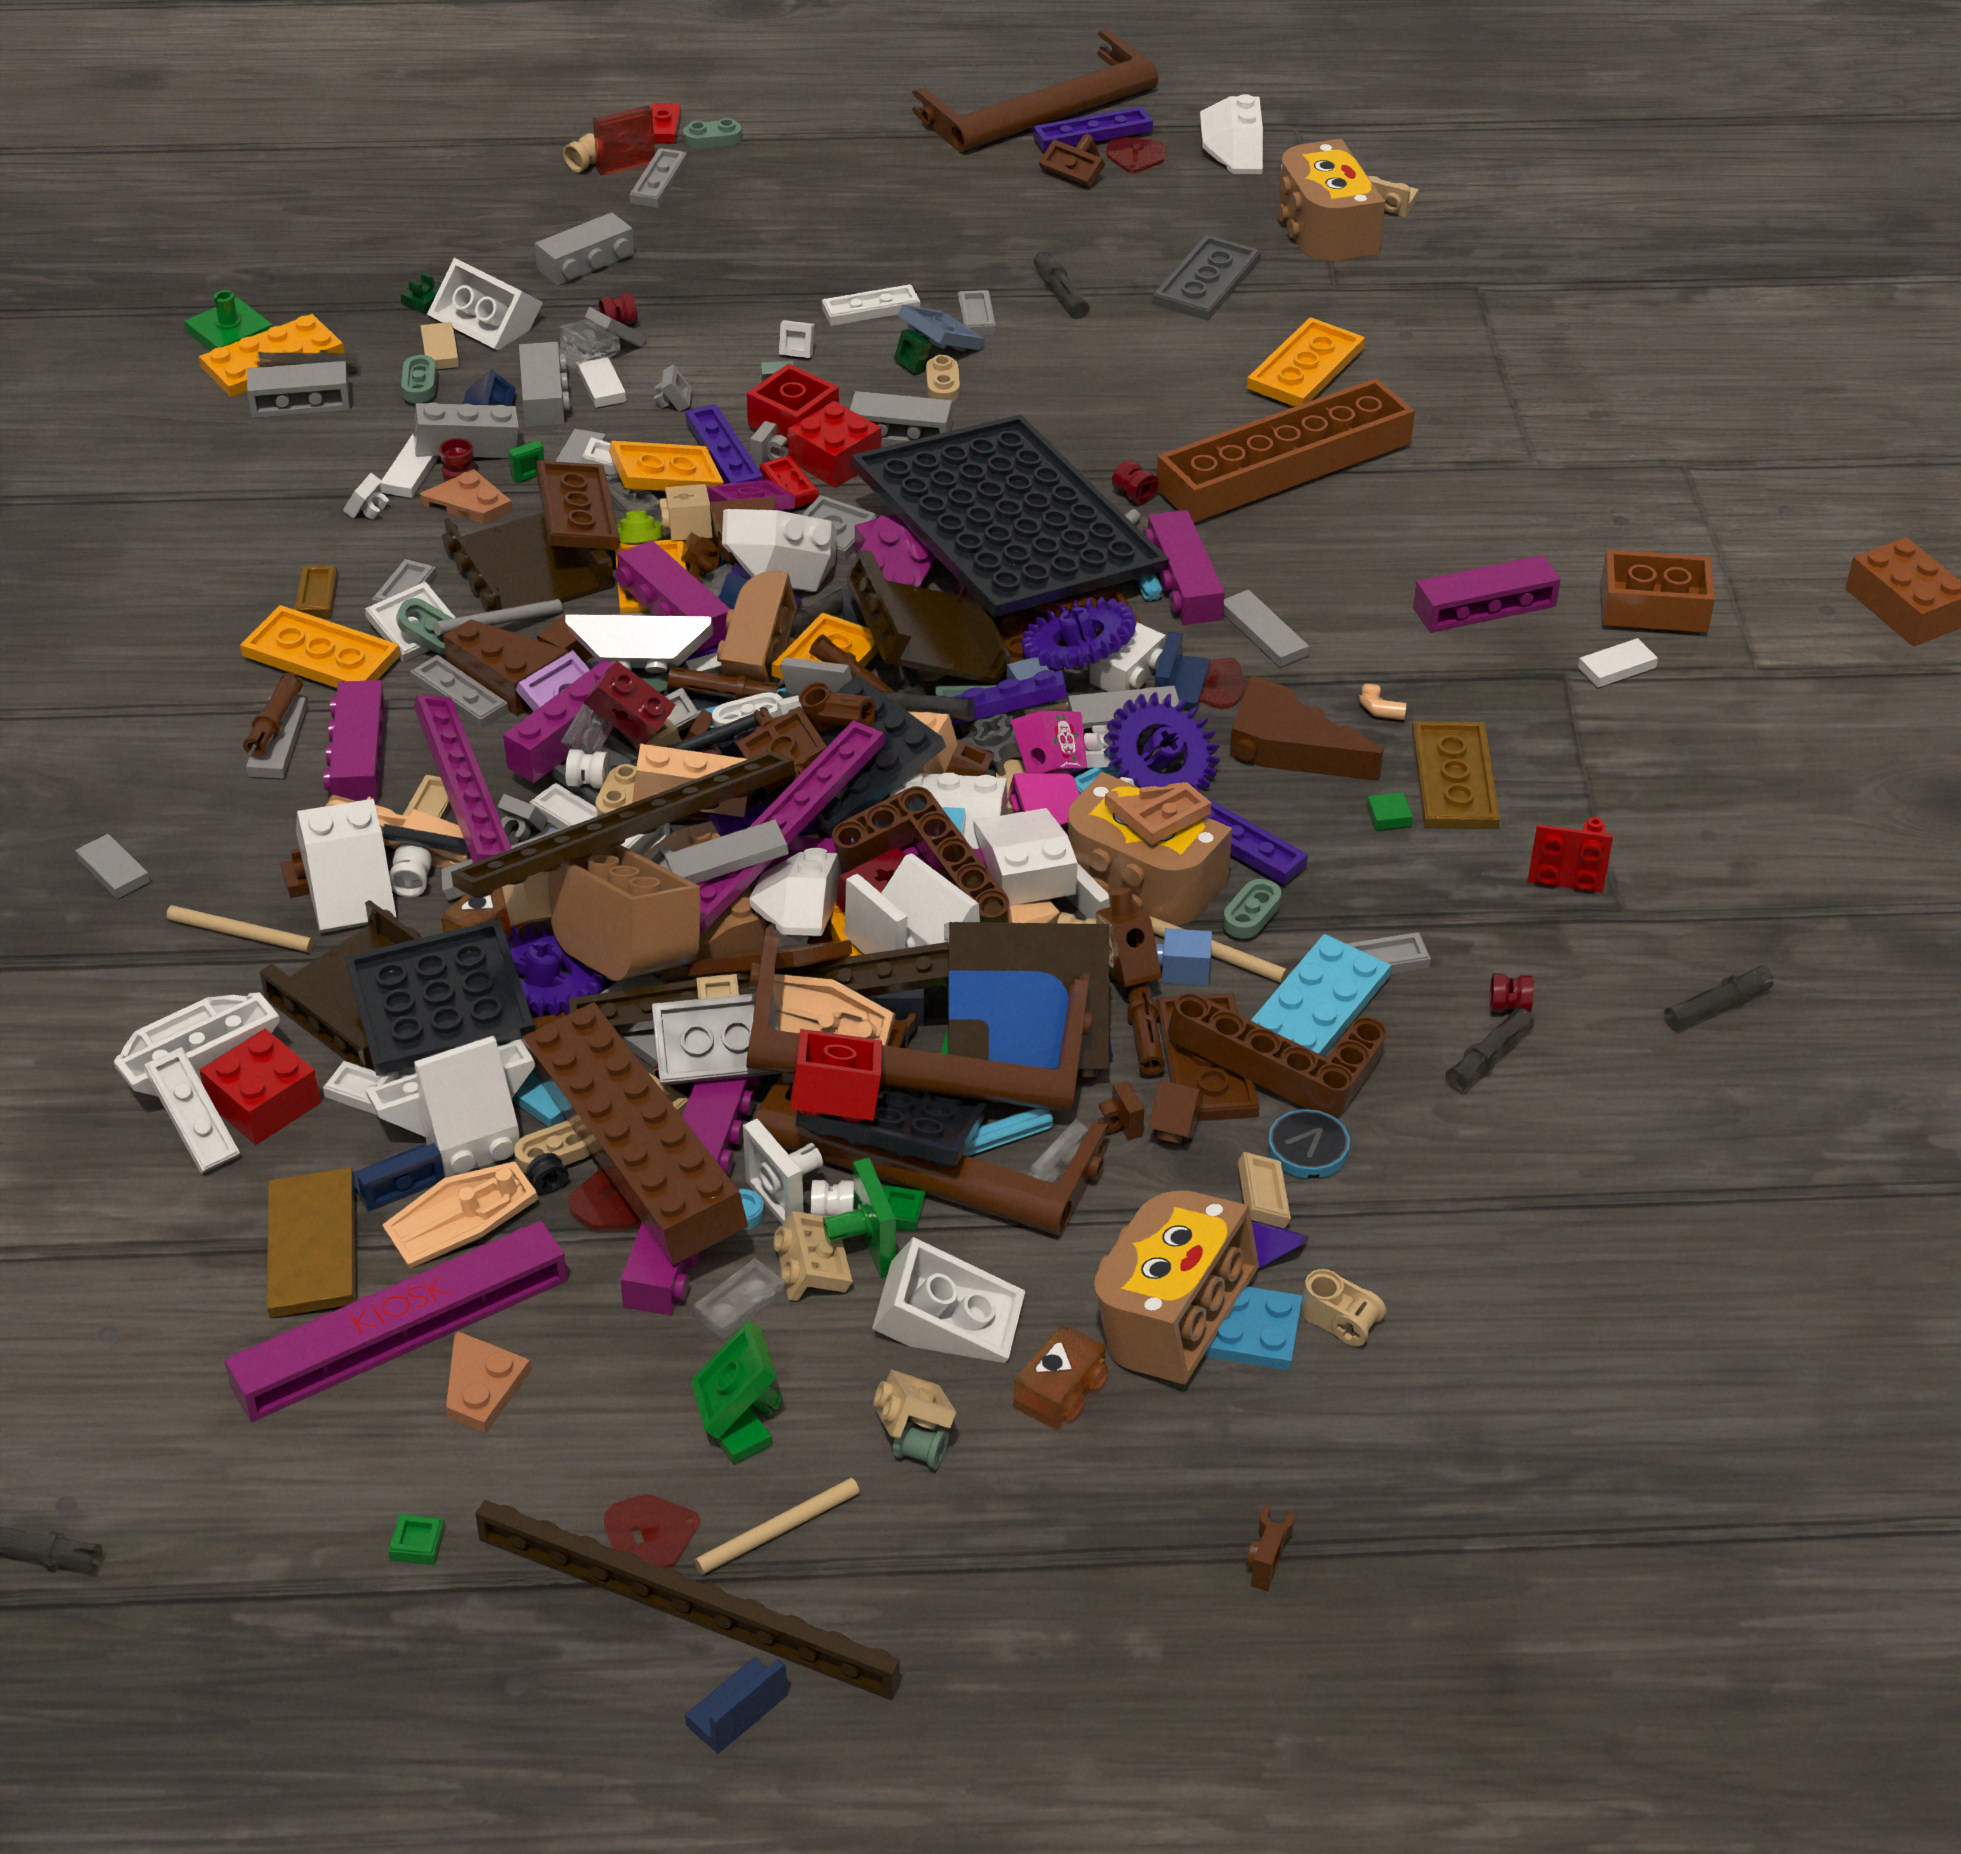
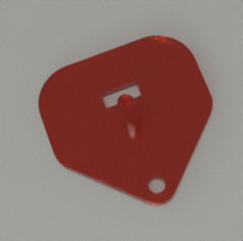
(1135, 153)
(1227, 684)
(601, 1212)
(660, 1525)

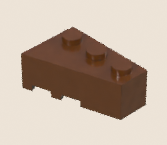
(498, 658)

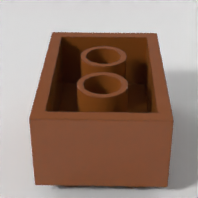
(1907, 590)
(1657, 591)

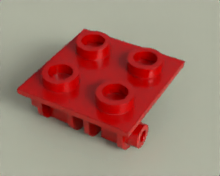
(1571, 856)

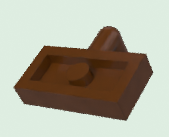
(1077, 164)

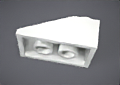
(1028, 855)
(344, 863)
(467, 1106)
(947, 1305)

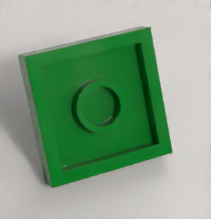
(226, 322)
(870, 1217)
(735, 1380)

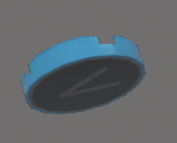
(1309, 1143)

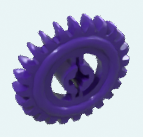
(1114, 619)
(1171, 726)
(544, 984)

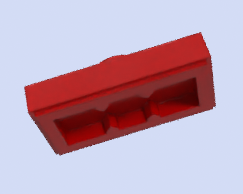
(666, 121)
(791, 478)

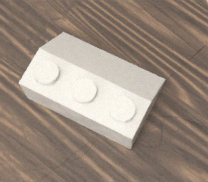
(483, 306)
(979, 795)
(928, 901)

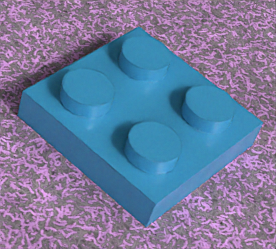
(1259, 1329)

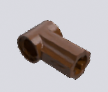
(834, 709)

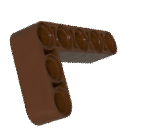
(920, 819)
(1276, 1060)

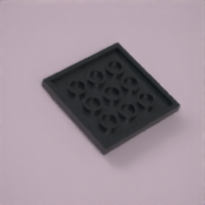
(906, 749)
(438, 995)
(909, 1124)

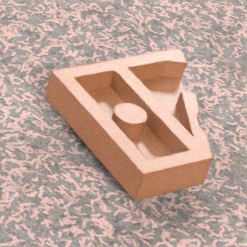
(469, 497)
(1160, 810)
(482, 1381)

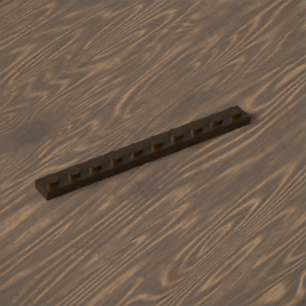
(620, 824)
(865, 974)
(689, 1600)

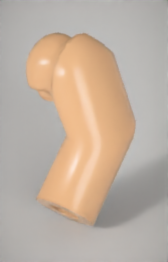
(1378, 707)

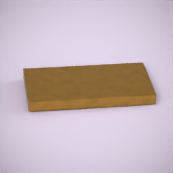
(1455, 775)
(311, 1242)

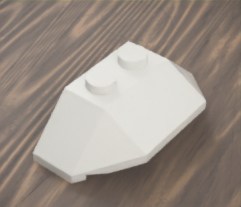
(1234, 133)
(782, 543)
(641, 640)
(799, 892)
(201, 1029)
(397, 1094)

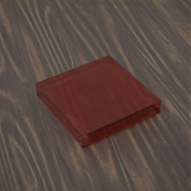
(624, 140)

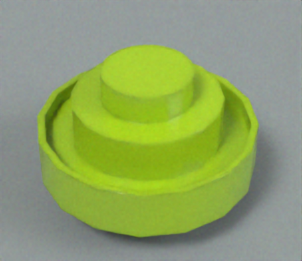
(639, 528)

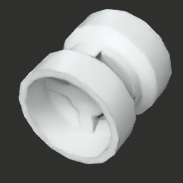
(587, 768)
(410, 870)
(831, 1200)

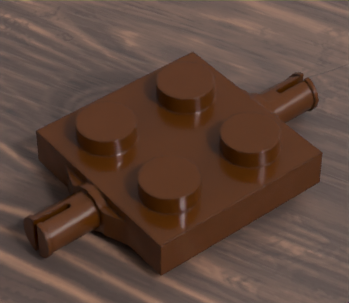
(786, 735)

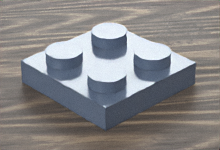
(940, 328)

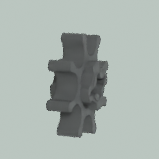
(995, 736)

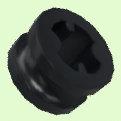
(547, 1173)

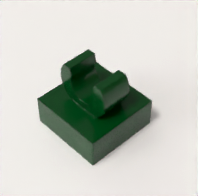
(420, 294)
(913, 351)

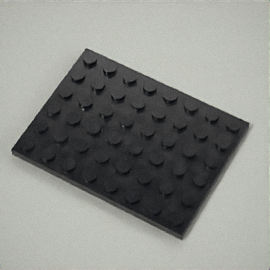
(1008, 514)

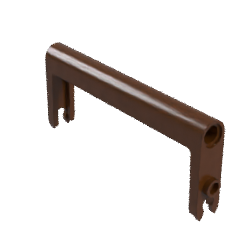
(1126, 76)
(930, 1070)
(969, 1184)

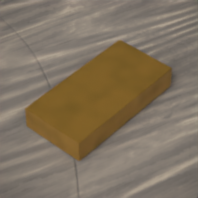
(317, 590)

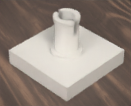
(774, 1172)

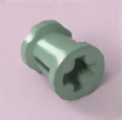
(921, 1444)

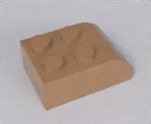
(758, 627)

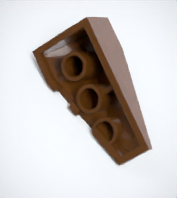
(1287, 735)

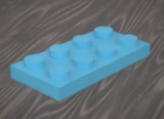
(1323, 994)

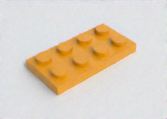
(1305, 362)
(230, 363)
(318, 648)

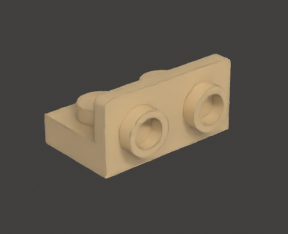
(1397, 196)
(808, 1257)
(912, 1397)

